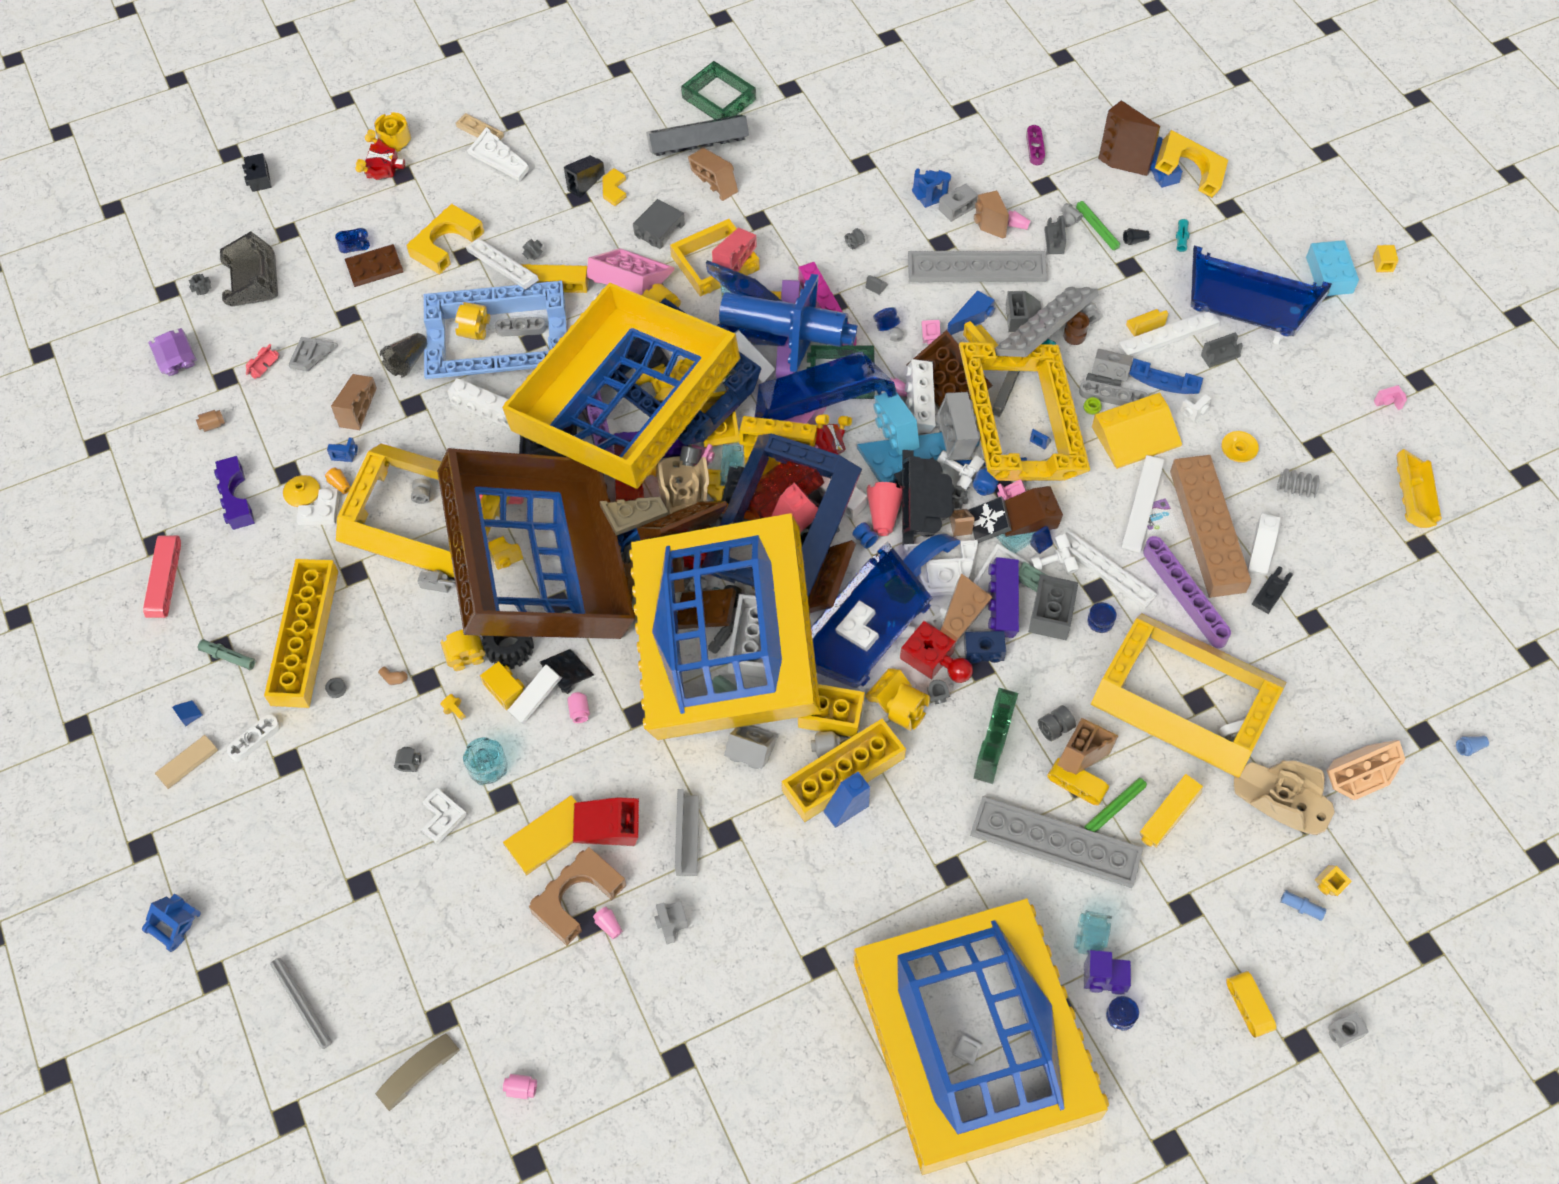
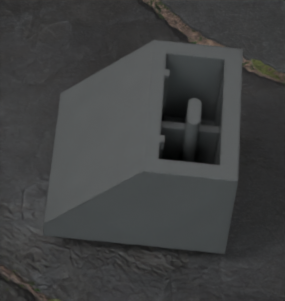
(1019, 308)

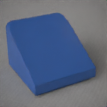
(1039, 439)
(187, 712)

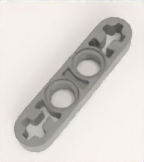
(1114, 391)

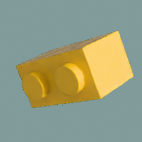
(502, 685)

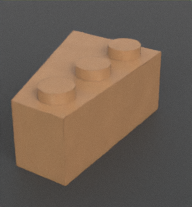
(714, 171)
(354, 401)
(964, 608)
(1086, 747)

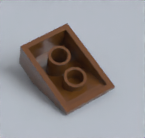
(1033, 511)

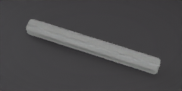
(301, 1003)

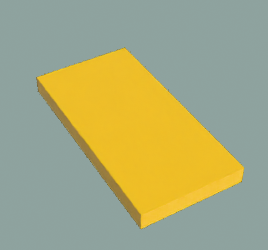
(543, 837)

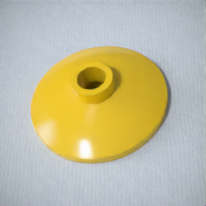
(1240, 440)
(305, 495)

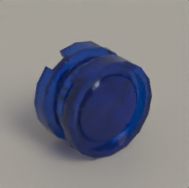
(886, 319)
(1101, 617)
(1122, 1013)

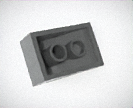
(1053, 607)

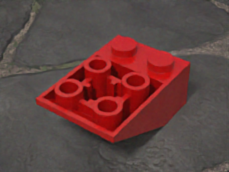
(606, 821)

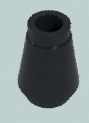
(1133, 236)

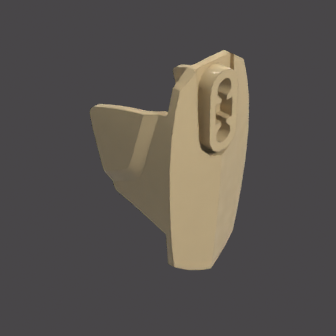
(692, 487)
(1285, 788)

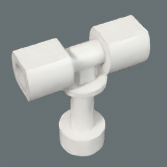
(966, 471)
(1061, 555)

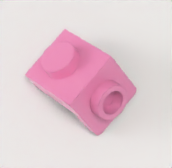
(930, 330)
(1011, 490)

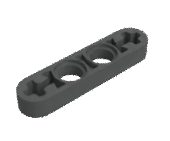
(1005, 392)

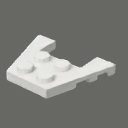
(941, 575)

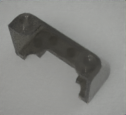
(251, 271)

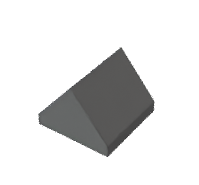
(875, 284)

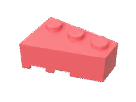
(735, 249)

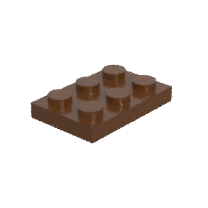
(374, 265)
(717, 609)

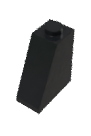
(583, 174)

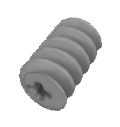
(1298, 482)

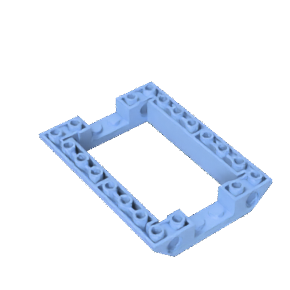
(497, 301)

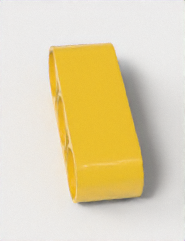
(1082, 784)
(1251, 1004)

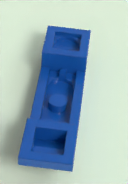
(1163, 380)
(928, 549)

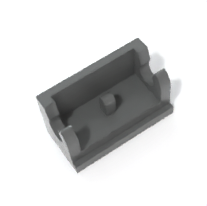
(1055, 236)
(1221, 350)

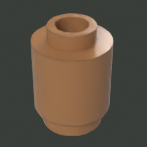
(210, 420)

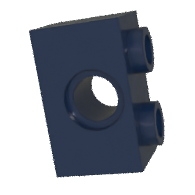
(991, 639)

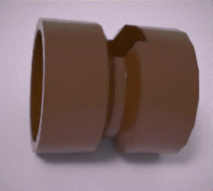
(1076, 329)

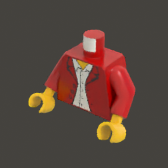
(380, 160)
(830, 436)

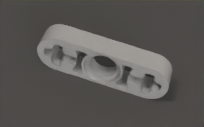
(514, 322)

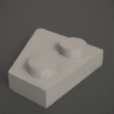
(309, 352)

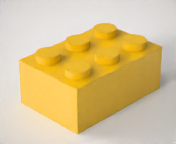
(839, 711)

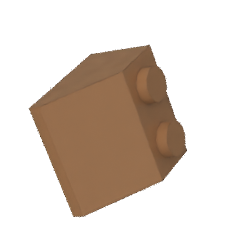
(991, 214)

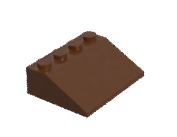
(1128, 140)
(947, 367)
(691, 518)

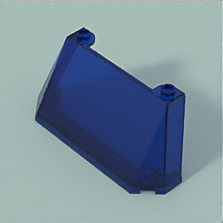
(1252, 294)
(821, 387)
(896, 597)

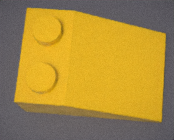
(728, 431)

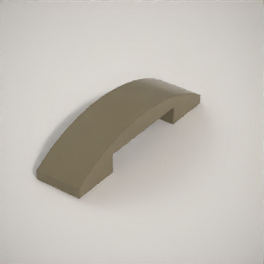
(415, 1069)

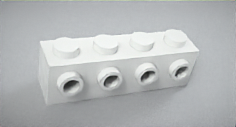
(921, 394)
(478, 401)

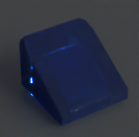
(1041, 540)

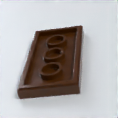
(830, 576)

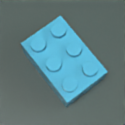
(1334, 265)
(896, 422)

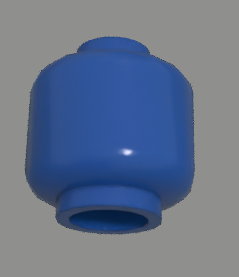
(984, 482)

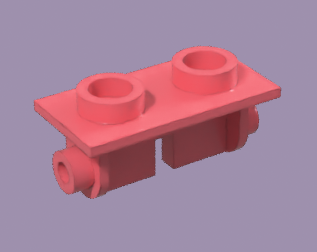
(256, 365)

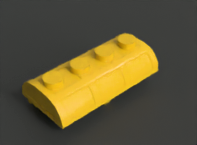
(1418, 490)

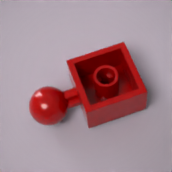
(931, 650)

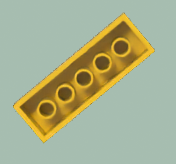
(867, 752)

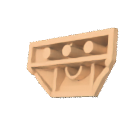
(1366, 769)

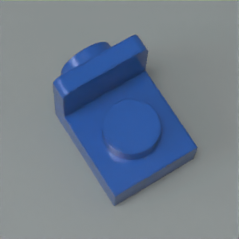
(343, 452)

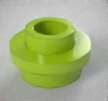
(1092, 406)

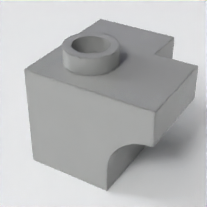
(671, 919)

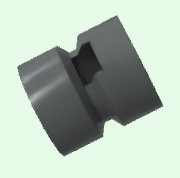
(1058, 721)

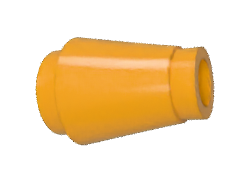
(337, 479)

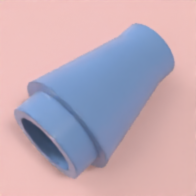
(1471, 744)

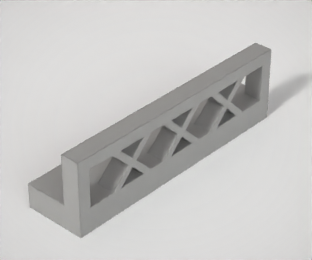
(686, 834)

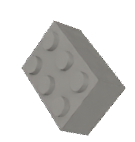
(958, 426)

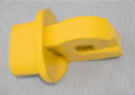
(451, 705)

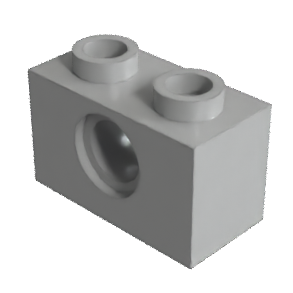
(958, 202)
(1112, 364)

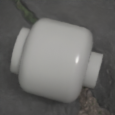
(824, 742)

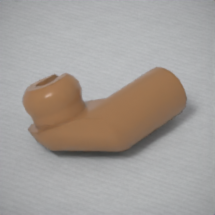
(393, 678)

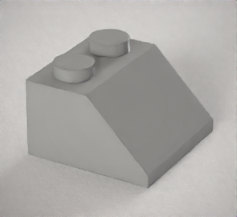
(750, 746)

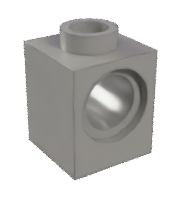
(1355, 1026)

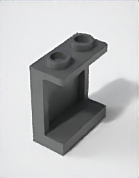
(658, 223)

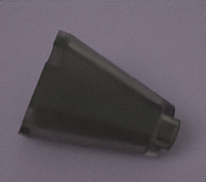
(403, 354)

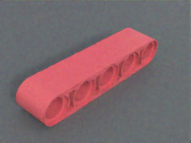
(162, 576)

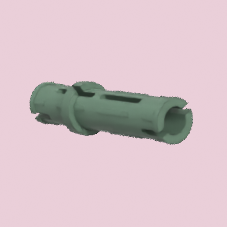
(219, 651)

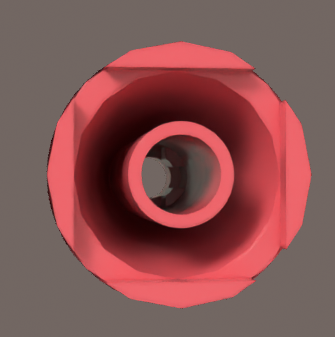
(884, 506)

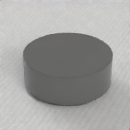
(335, 688)

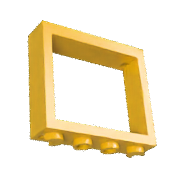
(703, 239)

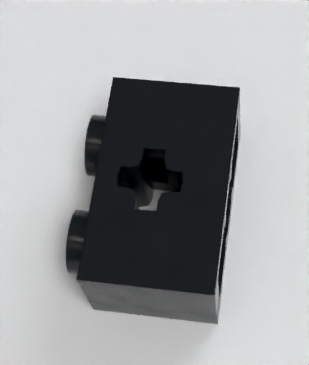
(257, 172)

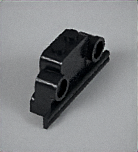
(924, 497)

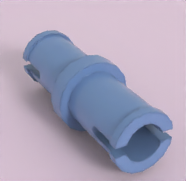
(1303, 905)

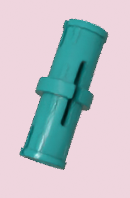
(1182, 230)

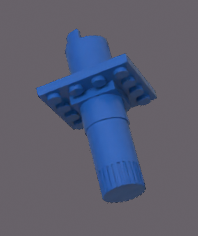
(798, 321)

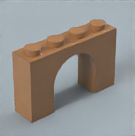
(586, 868)

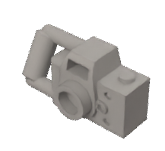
(435, 581)

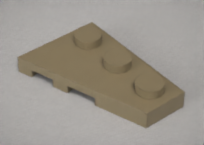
(632, 514)

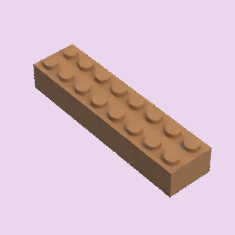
(1210, 526)

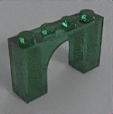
(996, 736)

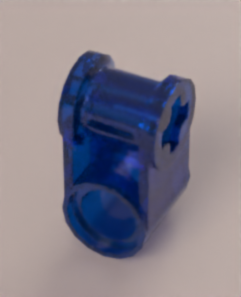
(350, 241)

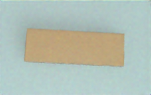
(476, 127)
(186, 761)

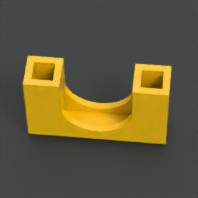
(1210, 163)
(449, 221)

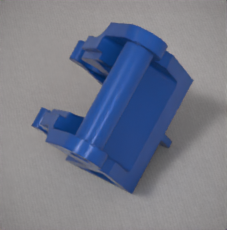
(926, 187)
(175, 914)

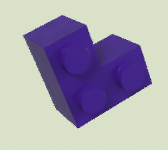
(1106, 973)

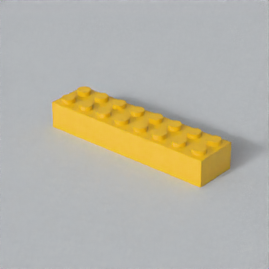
(301, 633)

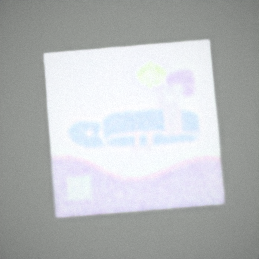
(1161, 518)

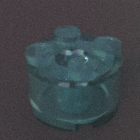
(485, 761)
(1093, 932)

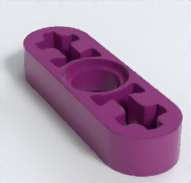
(1033, 150)

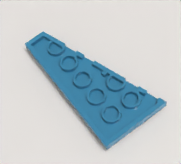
(886, 461)

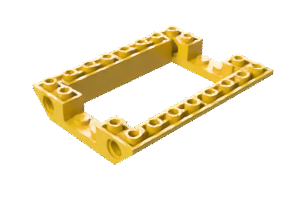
(1062, 415)
(353, 512)
(1172, 728)

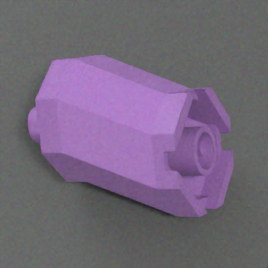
(172, 352)

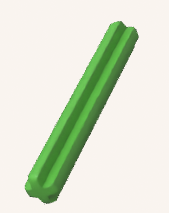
(1100, 228)
(1116, 805)

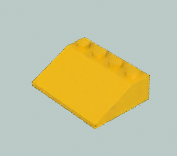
(1137, 430)

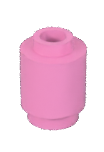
(578, 707)
(520, 1086)

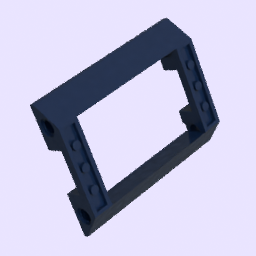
(738, 387)
(829, 514)

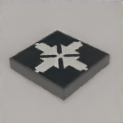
(990, 519)

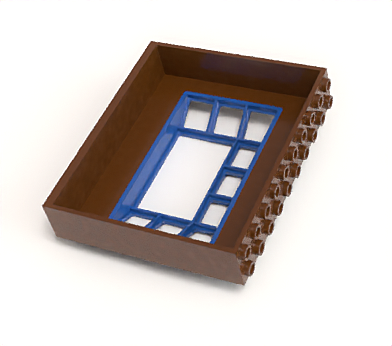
(583, 536)

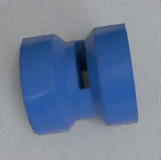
(865, 535)

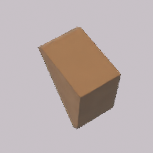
(961, 522)

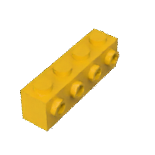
(754, 426)

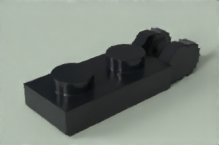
(1271, 591)

